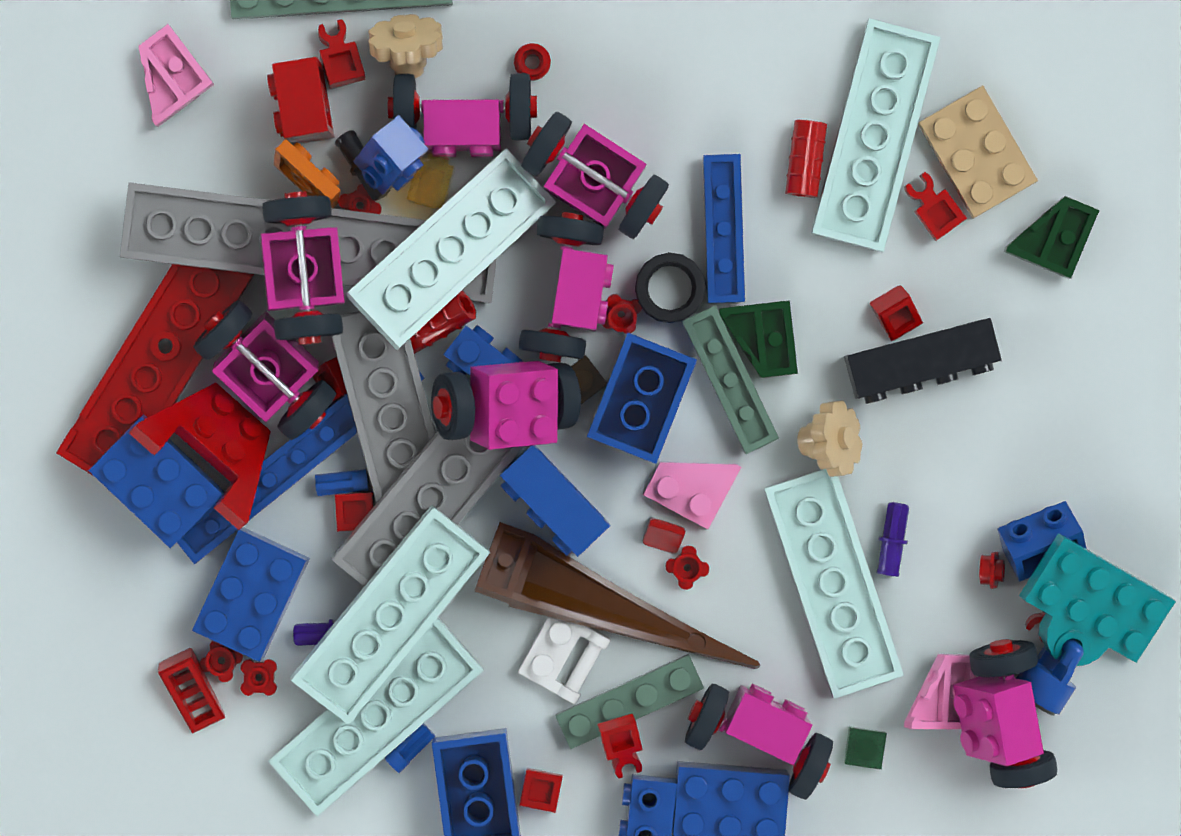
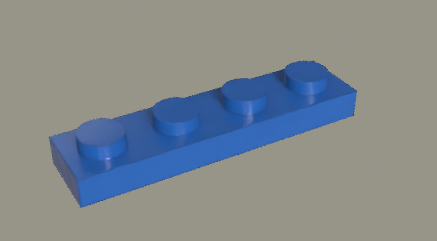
(724, 228)

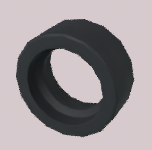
(675, 260)

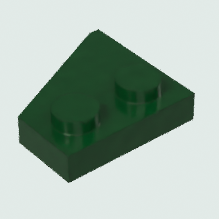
(1056, 237)

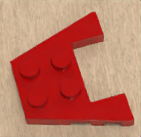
(222, 435)

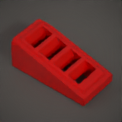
(176, 663)

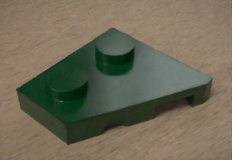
(764, 336)

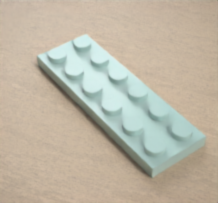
(875, 135)
(450, 249)
(833, 582)
(390, 615)
(335, 755)

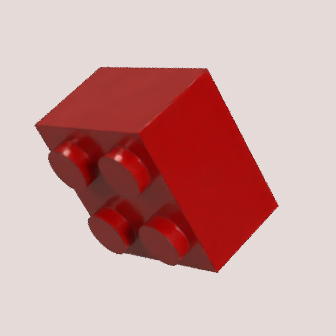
(302, 100)

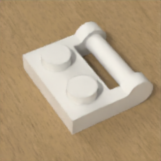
(551, 652)

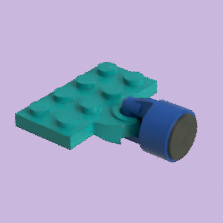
(1087, 611)

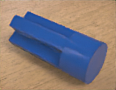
(342, 482)
(409, 748)

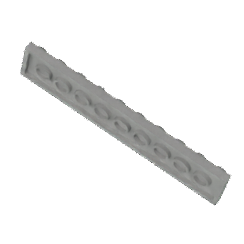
(226, 233)

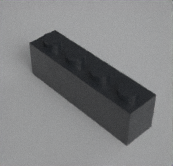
(922, 359)

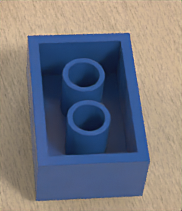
(641, 398)
(159, 489)
(554, 501)
(251, 594)
(476, 784)
(730, 800)

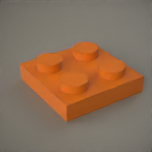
(296, 166)

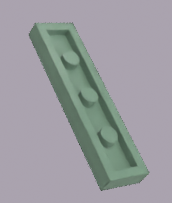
(730, 379)
(636, 696)

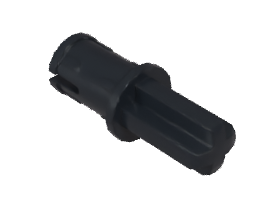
(351, 147)

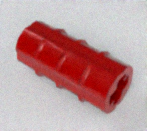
(806, 158)
(447, 320)

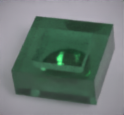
(865, 747)

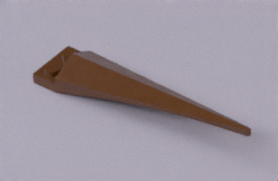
(549, 583)

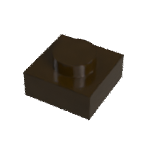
(588, 377)

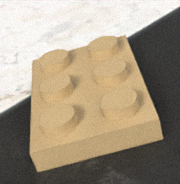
(977, 152)

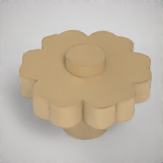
(406, 42)
(832, 439)

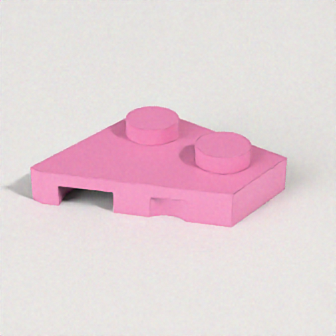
(171, 74)
(692, 488)
(935, 700)

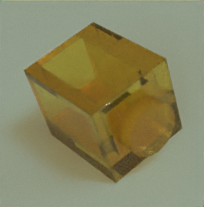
(432, 182)

